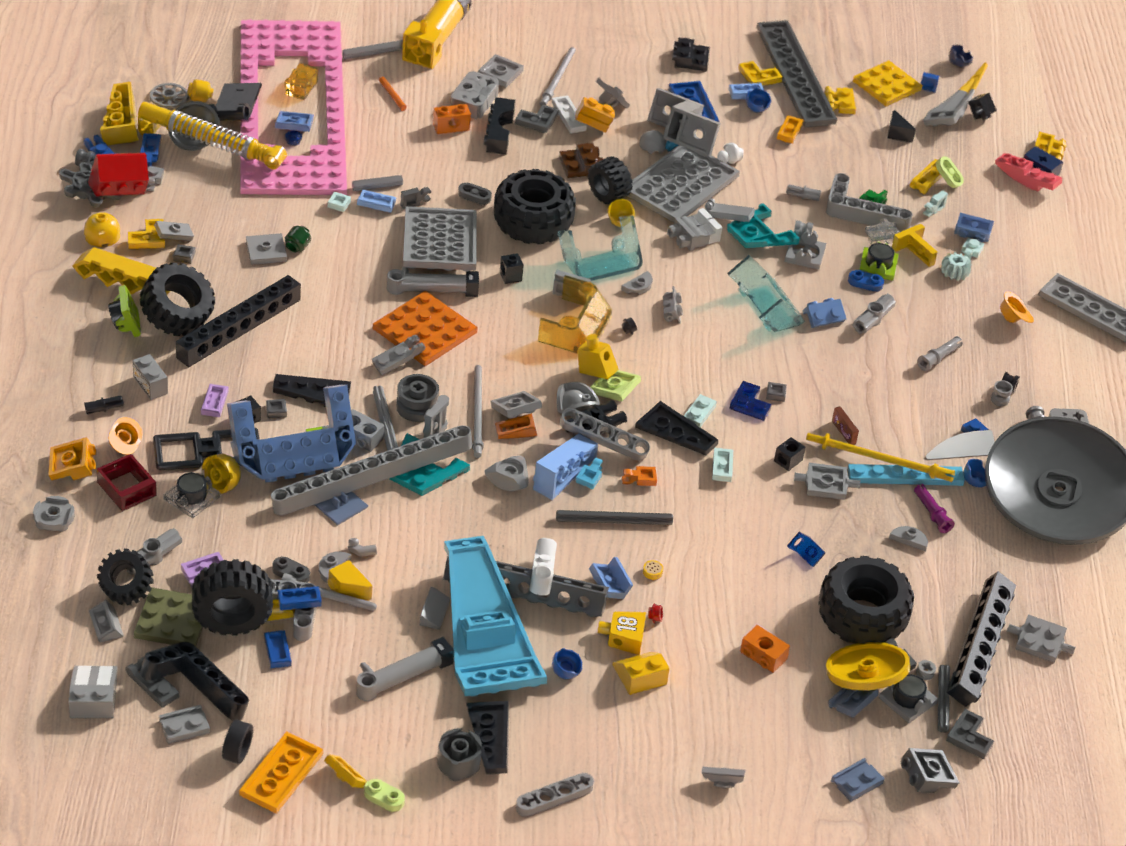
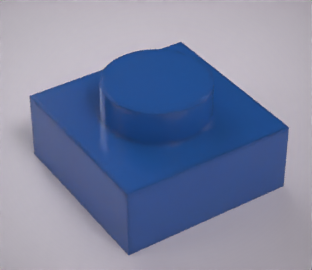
(929, 82)
(973, 425)

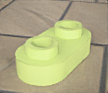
(949, 172)
(383, 794)

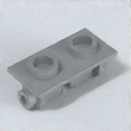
(672, 305)

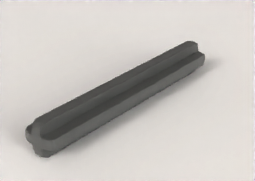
(943, 698)

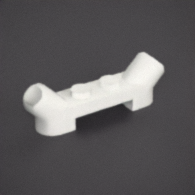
(543, 566)

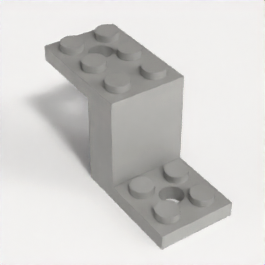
(683, 122)

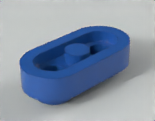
(866, 280)

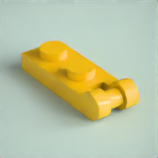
(927, 176)

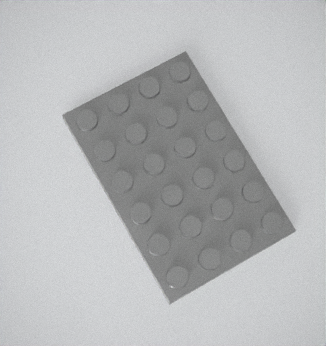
(681, 182)
(440, 238)

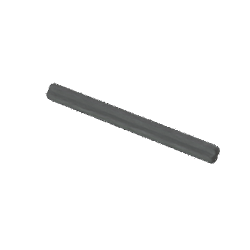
(614, 517)

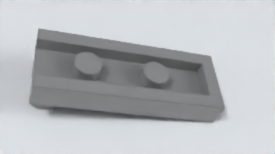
(729, 212)

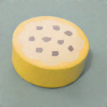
(653, 570)

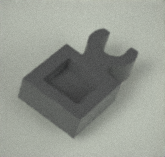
(413, 197)

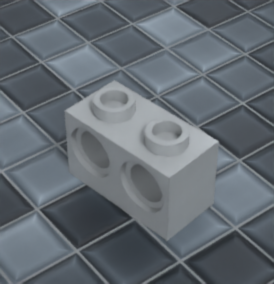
(367, 430)

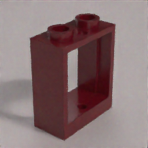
(133, 495)

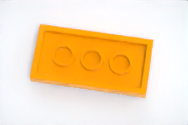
(281, 772)

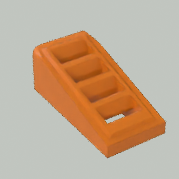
(526, 429)

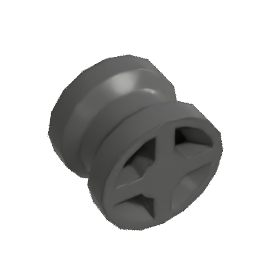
(82, 156)

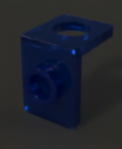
(807, 548)

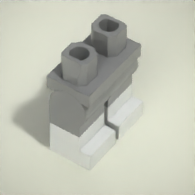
(695, 230)

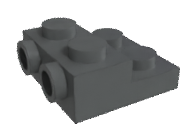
(928, 770)

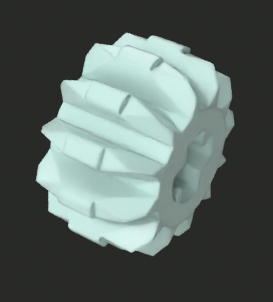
(956, 266)

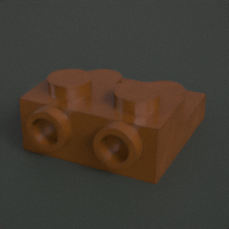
(579, 161)

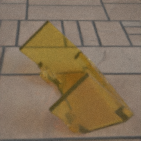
(572, 331)

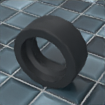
(237, 741)

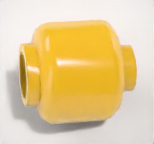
(199, 90)

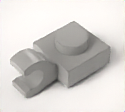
(155, 177)

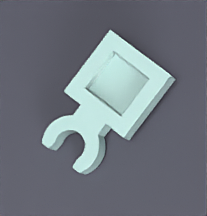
(936, 203)

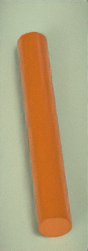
(392, 93)

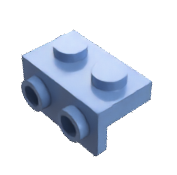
(974, 227)
(825, 313)
(612, 576)

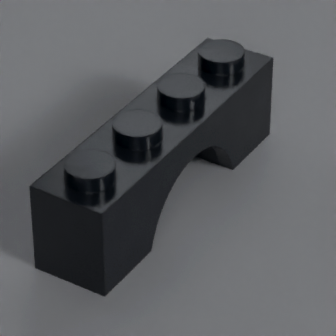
(500, 114)

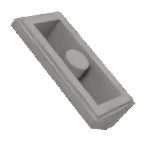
(434, 609)
(106, 622)

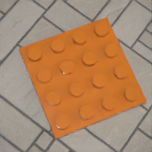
(431, 321)

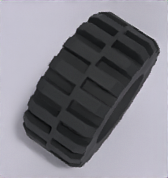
(190, 286)
(232, 579)

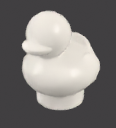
(731, 153)

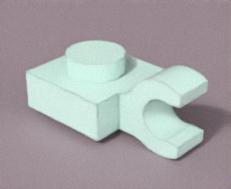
(972, 248)

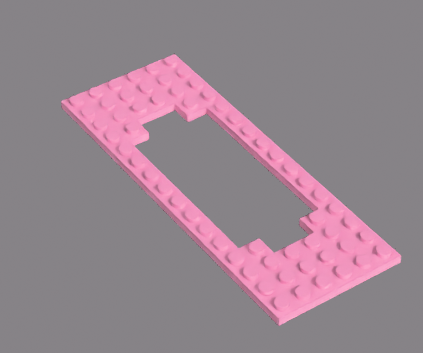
(326, 167)

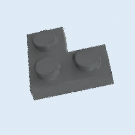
(541, 121)
(966, 737)

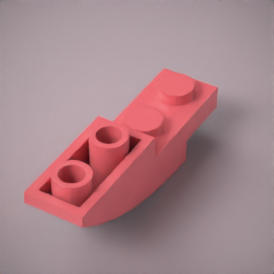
(1024, 173)

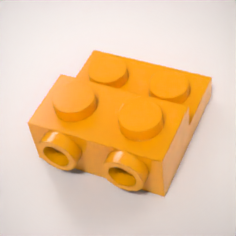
(72, 459)

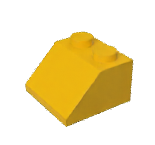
(642, 672)

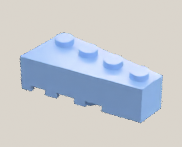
(563, 465)

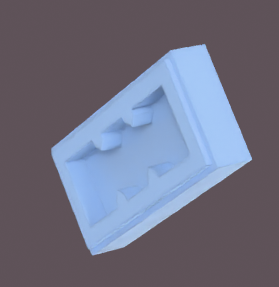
(740, 91)
(376, 201)

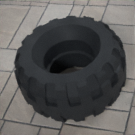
(534, 206)
(867, 581)

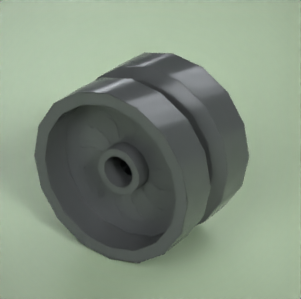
(415, 396)

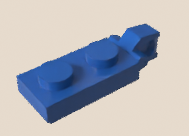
(151, 146)

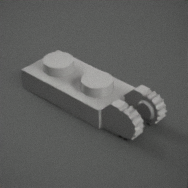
(398, 355)

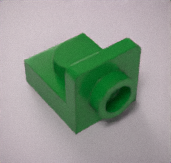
(874, 197)

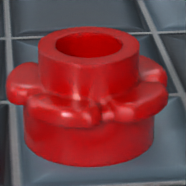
(655, 613)

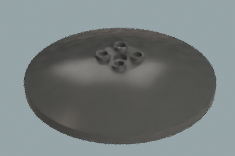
(1062, 453)

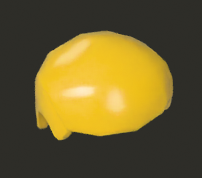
(620, 208)

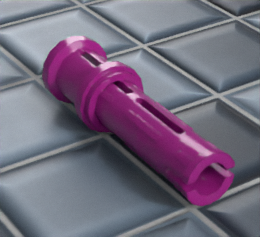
(937, 513)

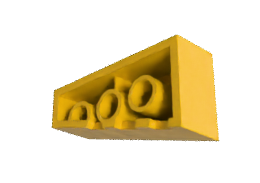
(120, 119)

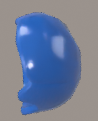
(758, 100)
(975, 473)
(566, 664)

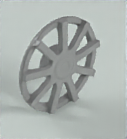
(169, 95)

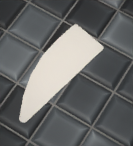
(964, 445)

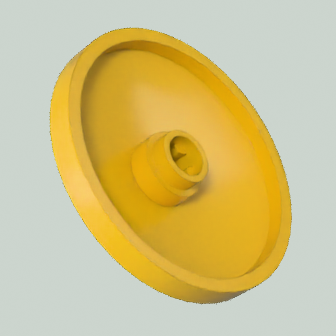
(868, 666)

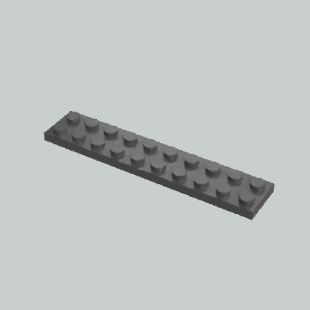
(796, 73)

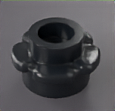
(629, 326)

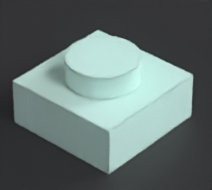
(339, 201)

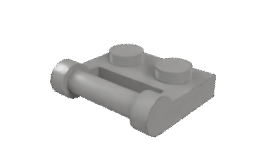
(436, 417)

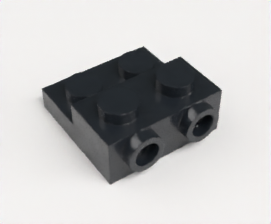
(689, 55)

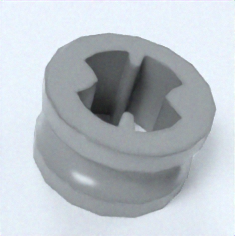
(926, 675)

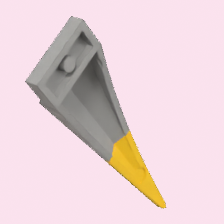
(955, 106)

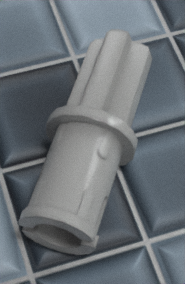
(803, 192)

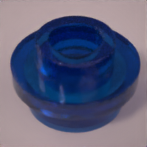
(293, 137)

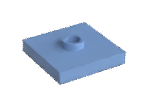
(294, 121)

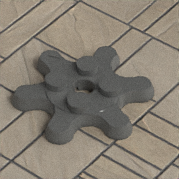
(79, 185)

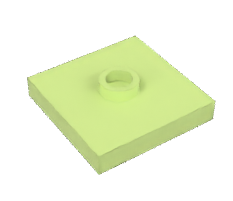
(617, 386)

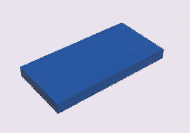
(695, 92)

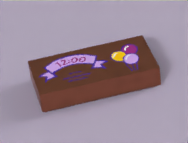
(845, 425)

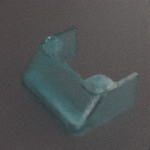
(623, 259)
(766, 294)

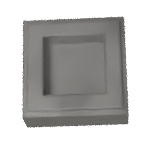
(184, 253)
(776, 391)
(276, 408)

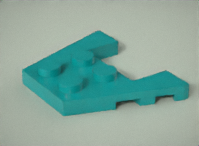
(757, 234)
(430, 476)

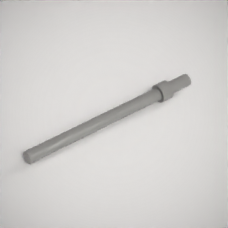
(548, 93)

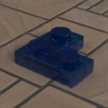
(746, 402)

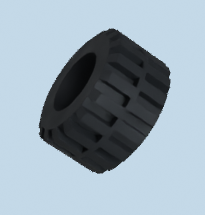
(609, 180)
(119, 562)

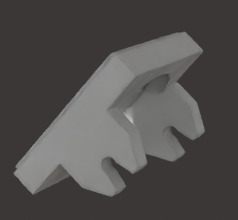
(806, 259)

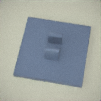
(342, 507)

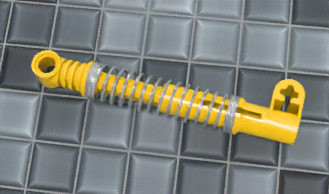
(153, 117)

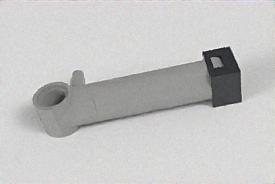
(402, 280)
(371, 683)

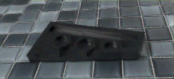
(305, 387)
(676, 428)
(491, 725)

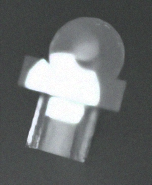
(882, 231)

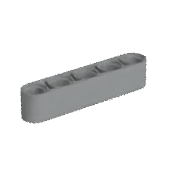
(614, 434)

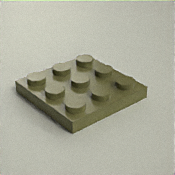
(168, 618)

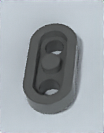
(474, 193)
(286, 565)

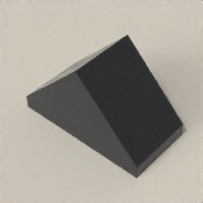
(900, 128)

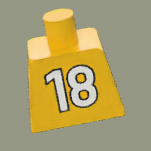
(625, 631)

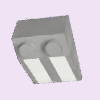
(92, 692)

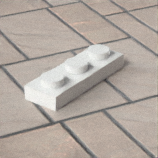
(567, 114)

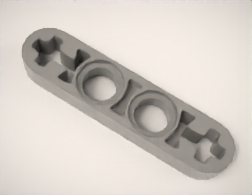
(553, 792)

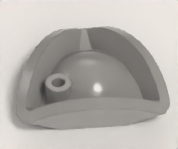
(575, 396)
(509, 474)

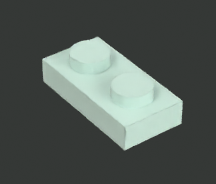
(700, 410)
(722, 464)

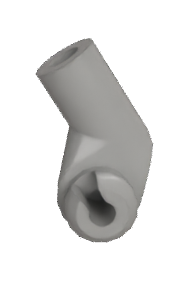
(360, 550)

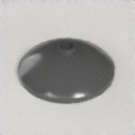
(201, 111)

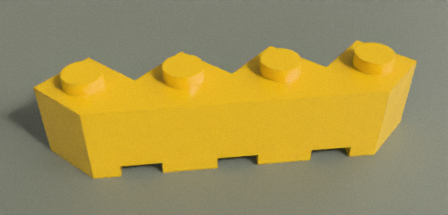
(113, 269)

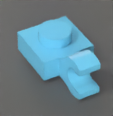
(590, 475)

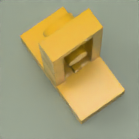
(913, 240)

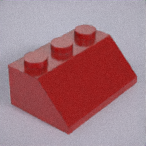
(119, 174)

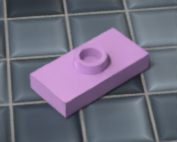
(214, 400)

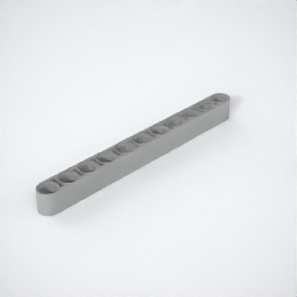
(371, 470)

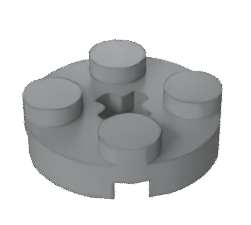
(60, 521)

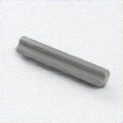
(374, 183)

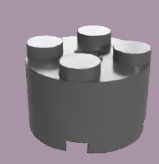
(459, 754)

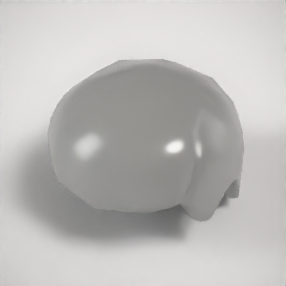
(653, 141)

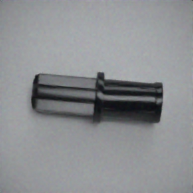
(103, 404)

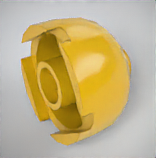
(101, 229)
(222, 471)

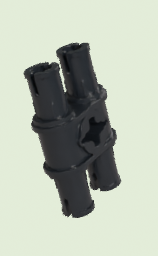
(600, 412)

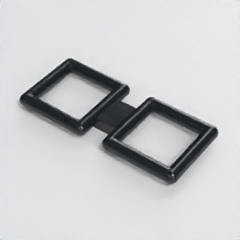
(202, 448)

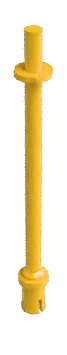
(933, 470)

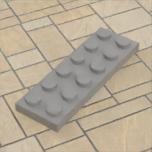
(1086, 305)

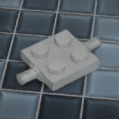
(827, 481)
(1041, 638)

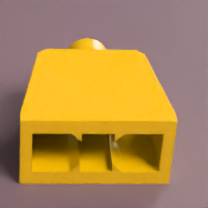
(596, 358)

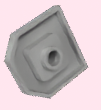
(611, 96)

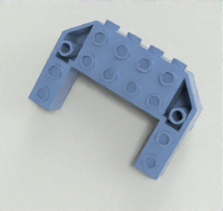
(294, 452)

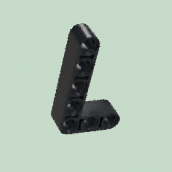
(201, 672)

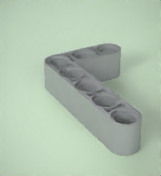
(861, 210)
(303, 617)

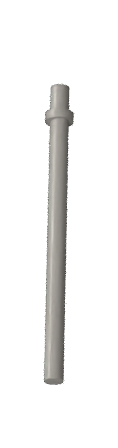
(477, 445)

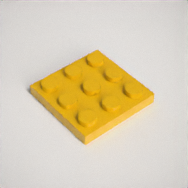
(887, 83)

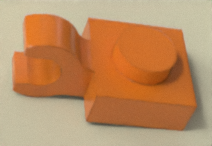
(642, 475)

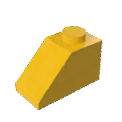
(349, 581)

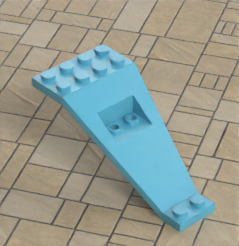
(487, 631)

